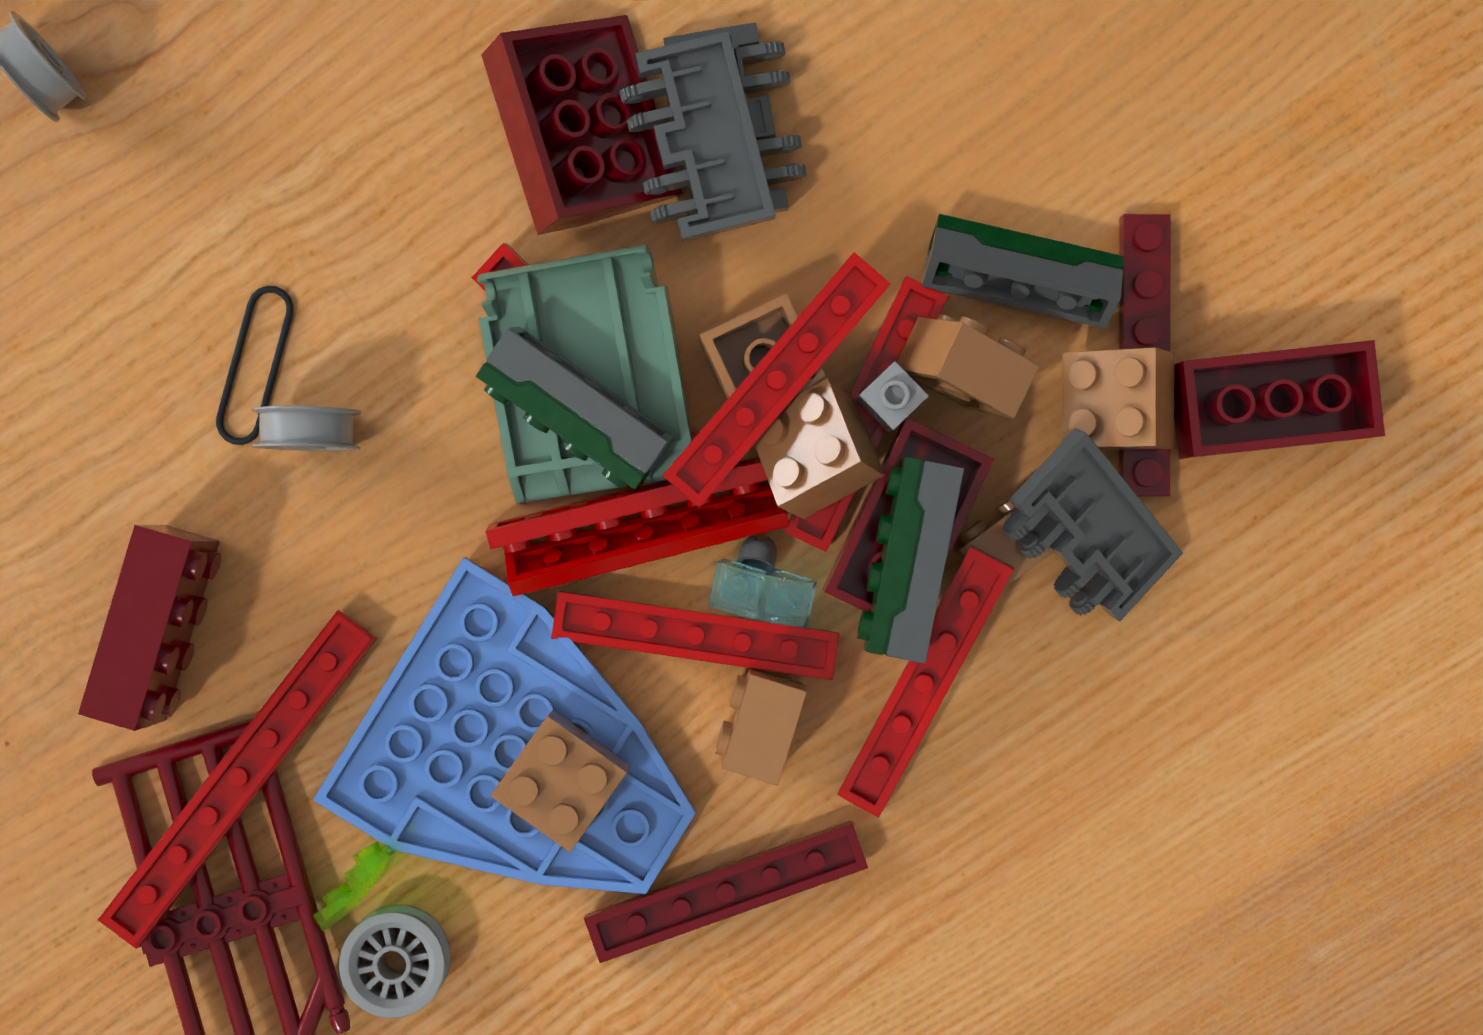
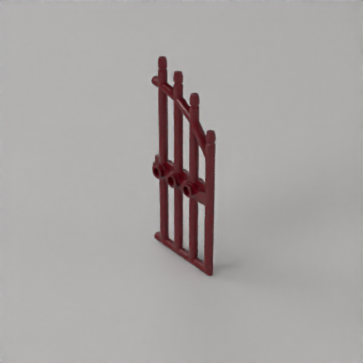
(234, 914)

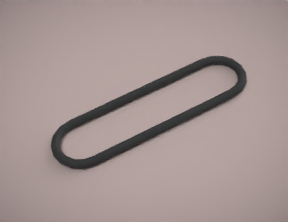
(236, 356)

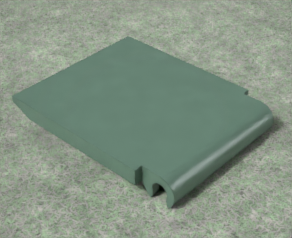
(611, 325)

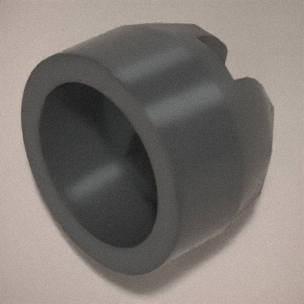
(758, 553)

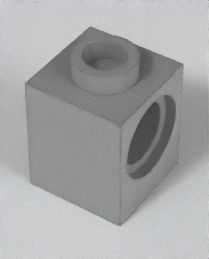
(892, 397)

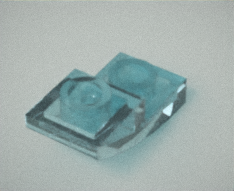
(762, 594)

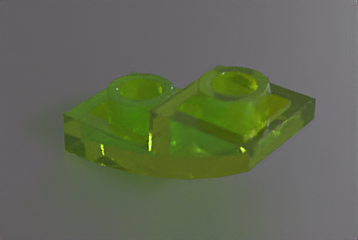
(363, 876)

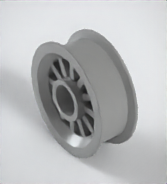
(37, 68)
(305, 428)
(403, 1002)

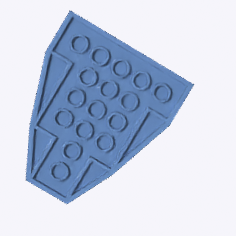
(461, 716)

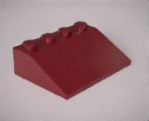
(569, 123)

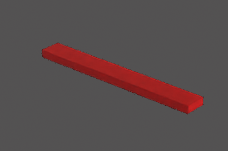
(237, 779)

